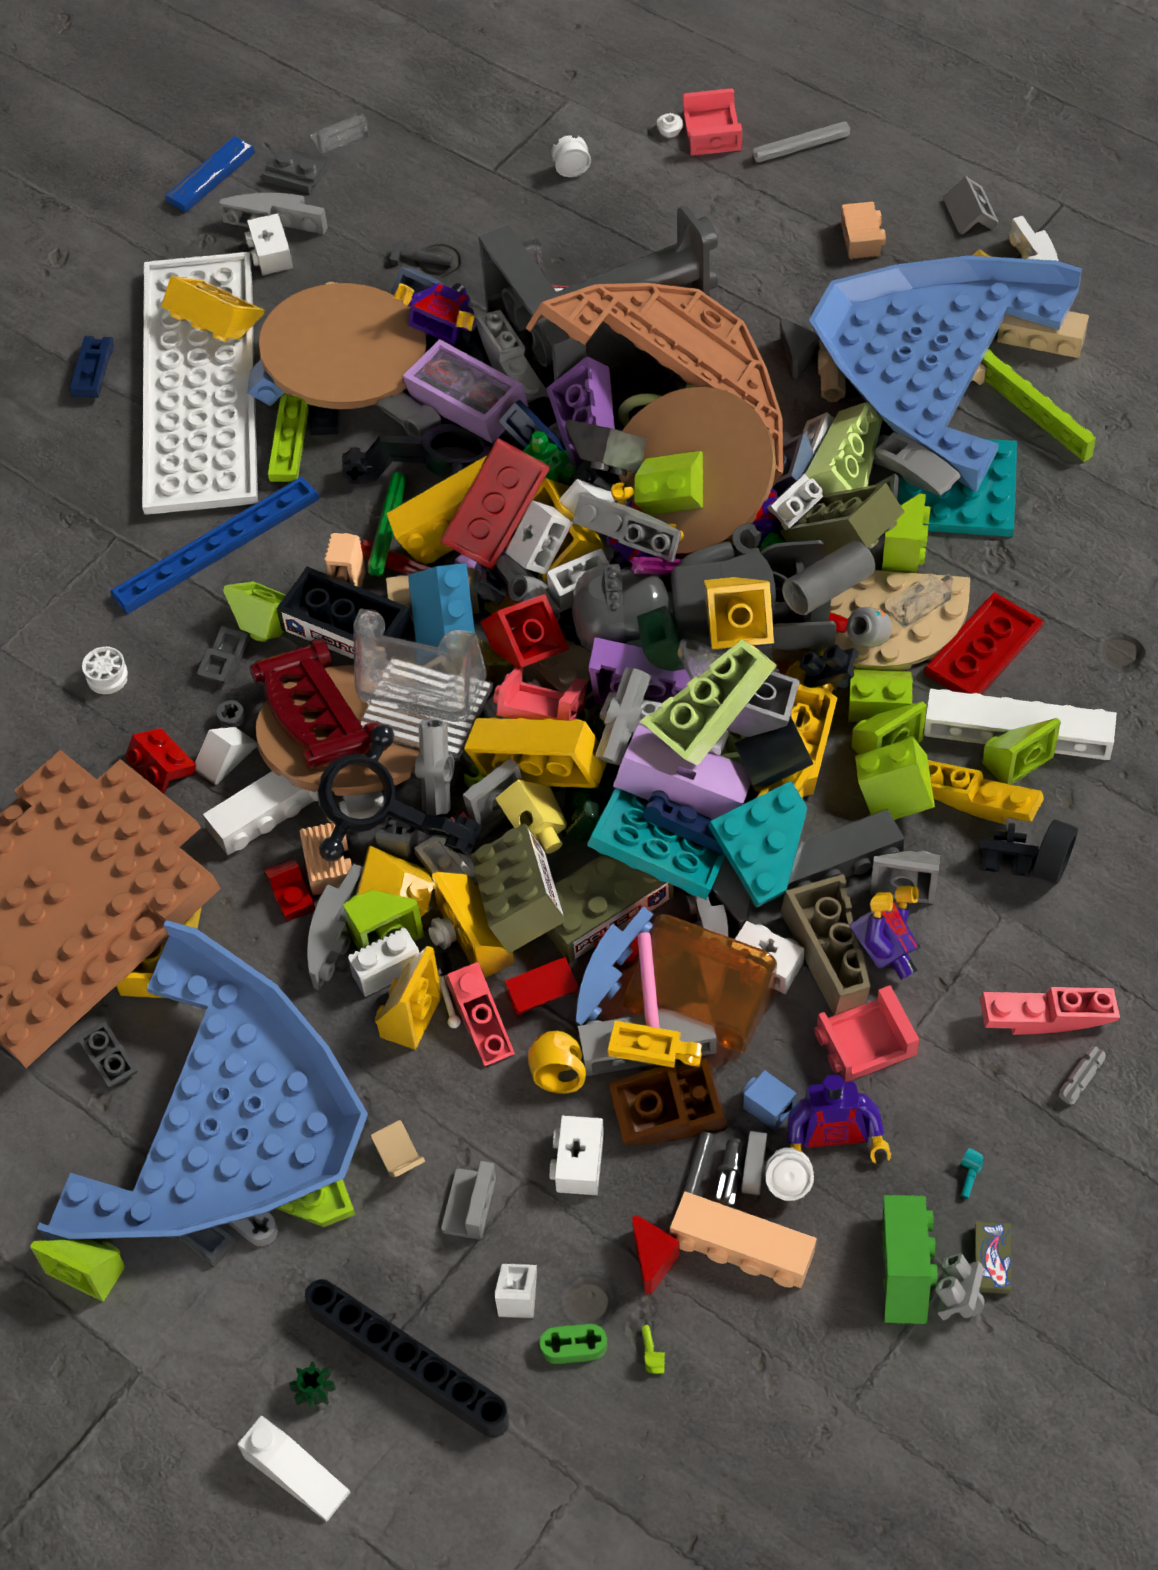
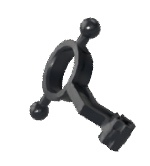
(415, 450)
(460, 834)

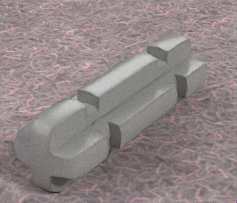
(1082, 1075)

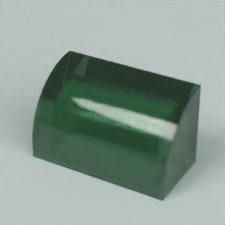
(660, 639)

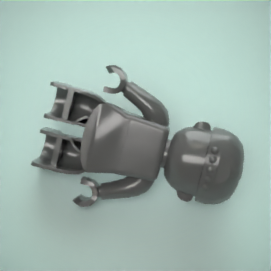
(612, 598)

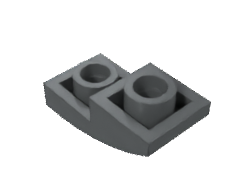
(107, 1054)

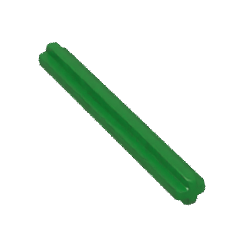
(384, 531)

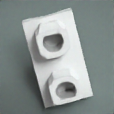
(796, 501)

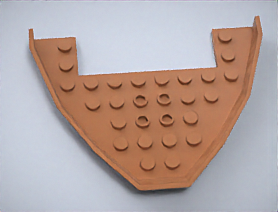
(682, 332)

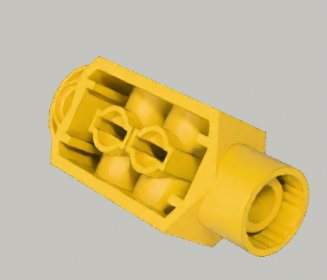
(813, 717)

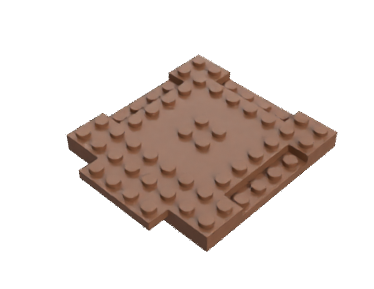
(85, 893)

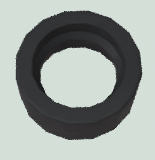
(1055, 851)

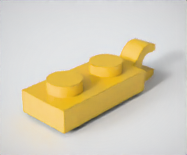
(652, 1045)

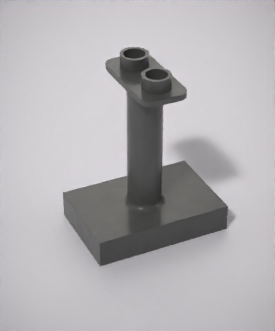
(519, 287)

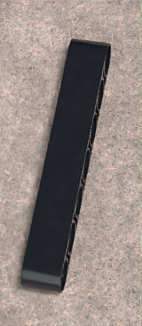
(414, 1371)

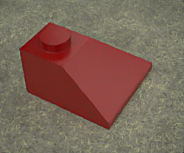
(525, 632)

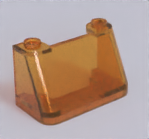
(707, 979)

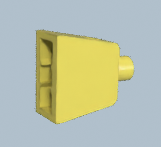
(537, 808)

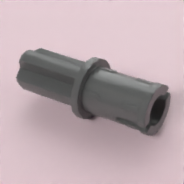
(730, 1172)

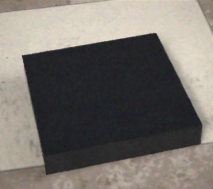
(773, 755)

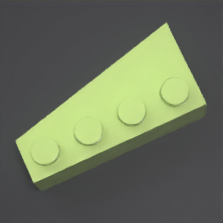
(847, 450)
(710, 702)

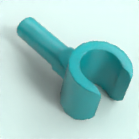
(974, 1162)

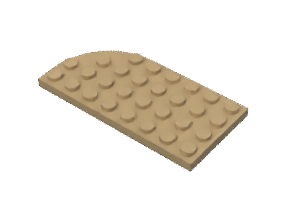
(905, 645)

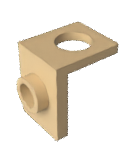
(396, 1149)

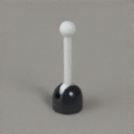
(443, 967)

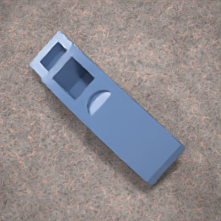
(600, 975)

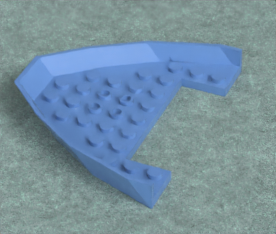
(920, 332)
(249, 1121)

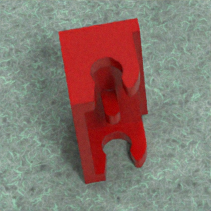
(540, 986)

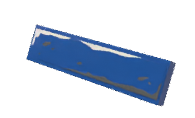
(210, 174)

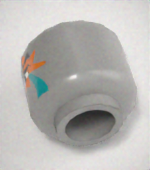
(869, 627)

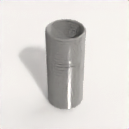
(828, 577)

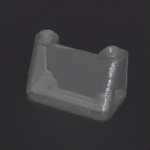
(417, 676)

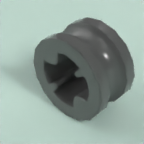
(229, 707)

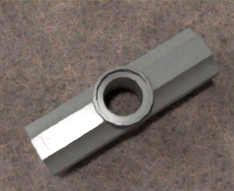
(522, 583)
(623, 716)
(434, 766)

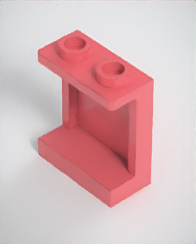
(711, 122)
(533, 702)
(867, 1036)

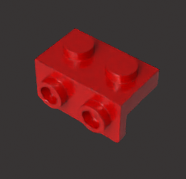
(158, 758)

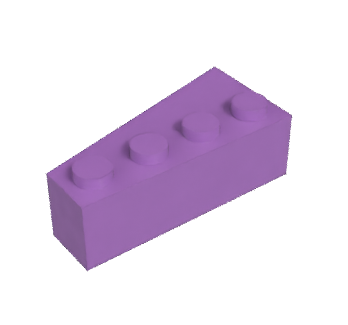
(584, 397)
(609, 663)

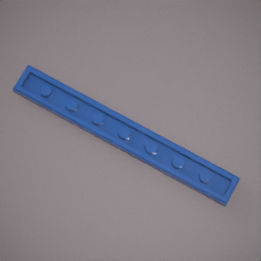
(214, 545)

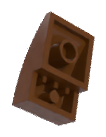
(668, 1104)

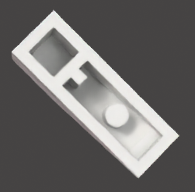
(292, 1468)

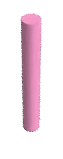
(648, 980)

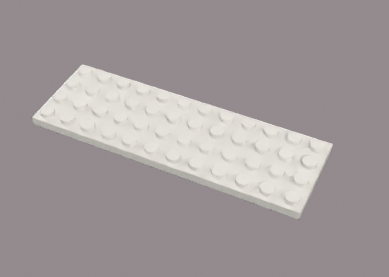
(197, 396)

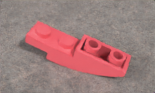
(1050, 1012)

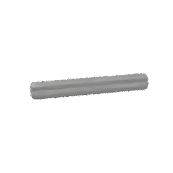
(801, 142)

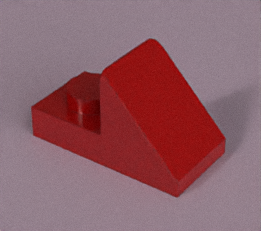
(289, 890)

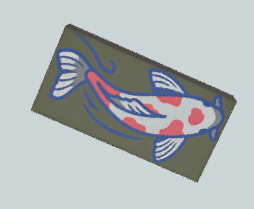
(994, 1254)

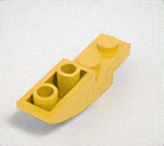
(987, 799)

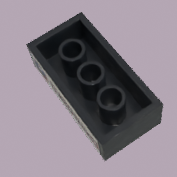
(328, 608)

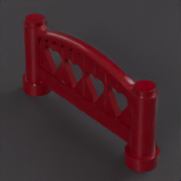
(309, 665)

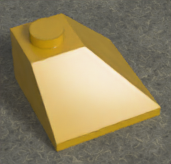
(738, 611)
(395, 876)

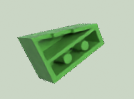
(907, 1258)

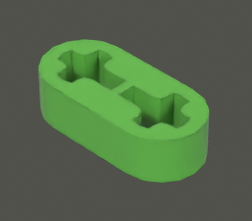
(572, 1335)

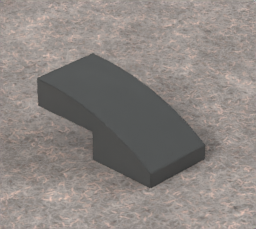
(224, 656)

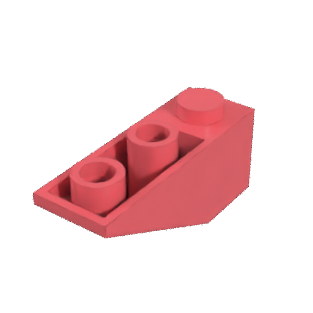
(479, 1013)

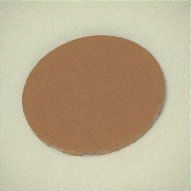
(340, 345)
(736, 459)
(286, 757)

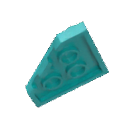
(763, 840)

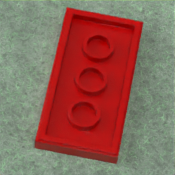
(494, 503)
(984, 646)

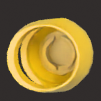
(548, 1052)

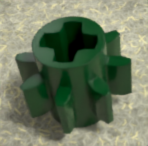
(315, 1377)

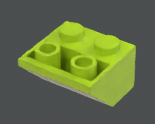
(904, 541)

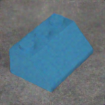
(440, 602)

